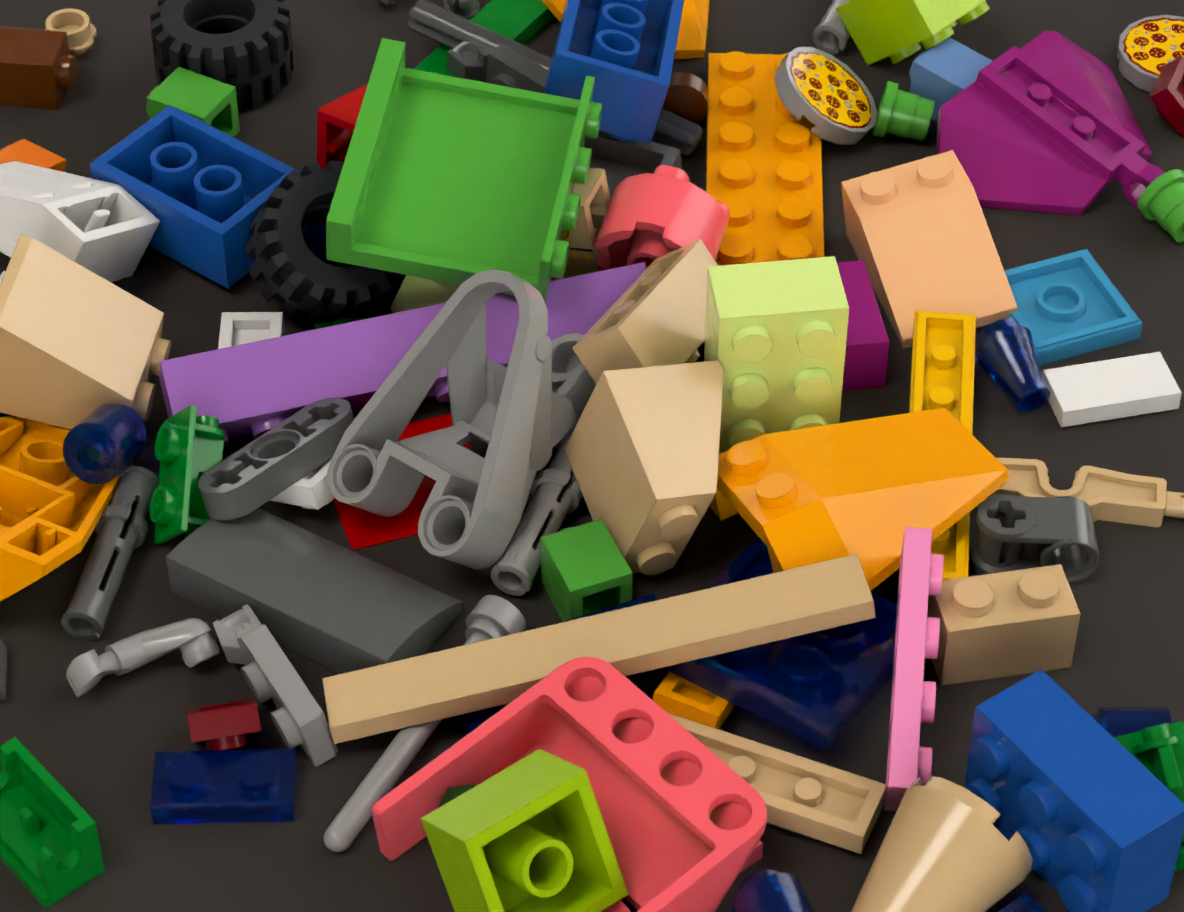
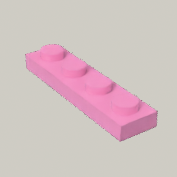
(914, 641)

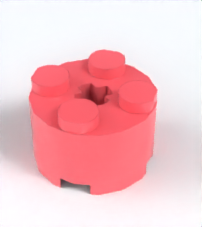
(656, 216)

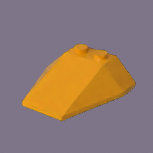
(855, 487)
(42, 503)

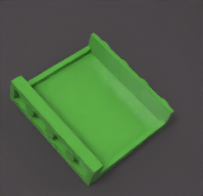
(460, 176)

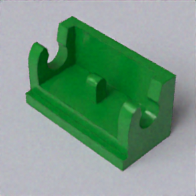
(43, 830)

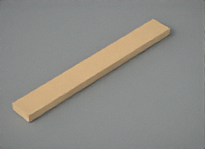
(627, 638)

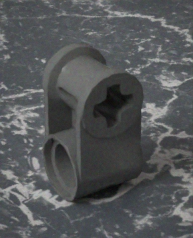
(1035, 535)

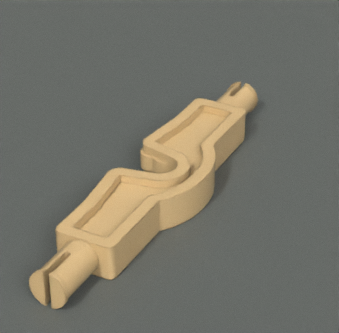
(1108, 493)

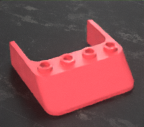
(666, 800)

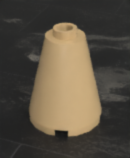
(943, 855)

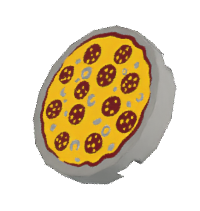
(1149, 46)
(826, 94)

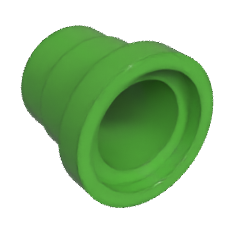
(903, 114)
(1165, 203)

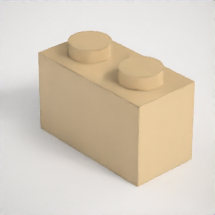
(1004, 624)

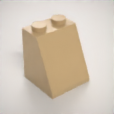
(72, 340)
(650, 457)

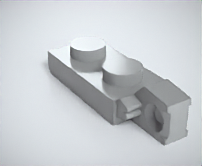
(274, 678)

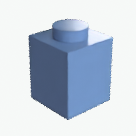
(945, 72)

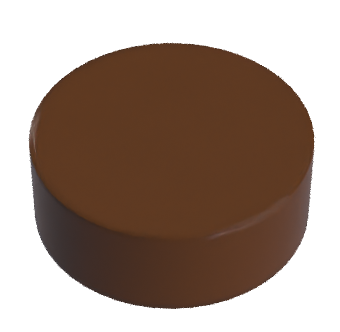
(687, 97)

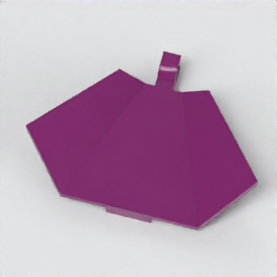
(1046, 131)

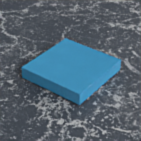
(1070, 307)

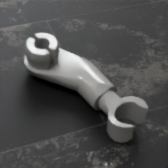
(140, 649)

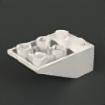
(75, 216)

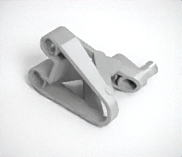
(513, 409)

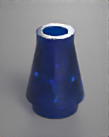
(1011, 360)

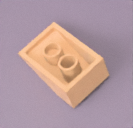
(926, 243)

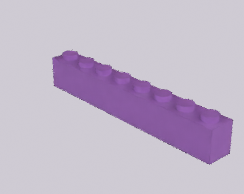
(271, 379)

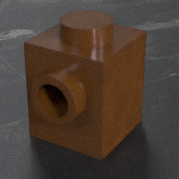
(35, 67)

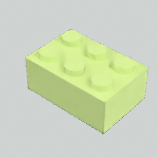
(779, 344)

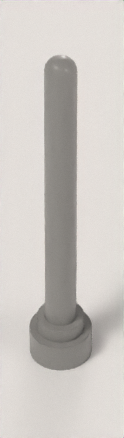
(488, 620)

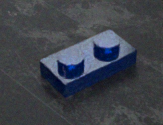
(224, 786)

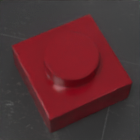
(1169, 94)
(223, 724)

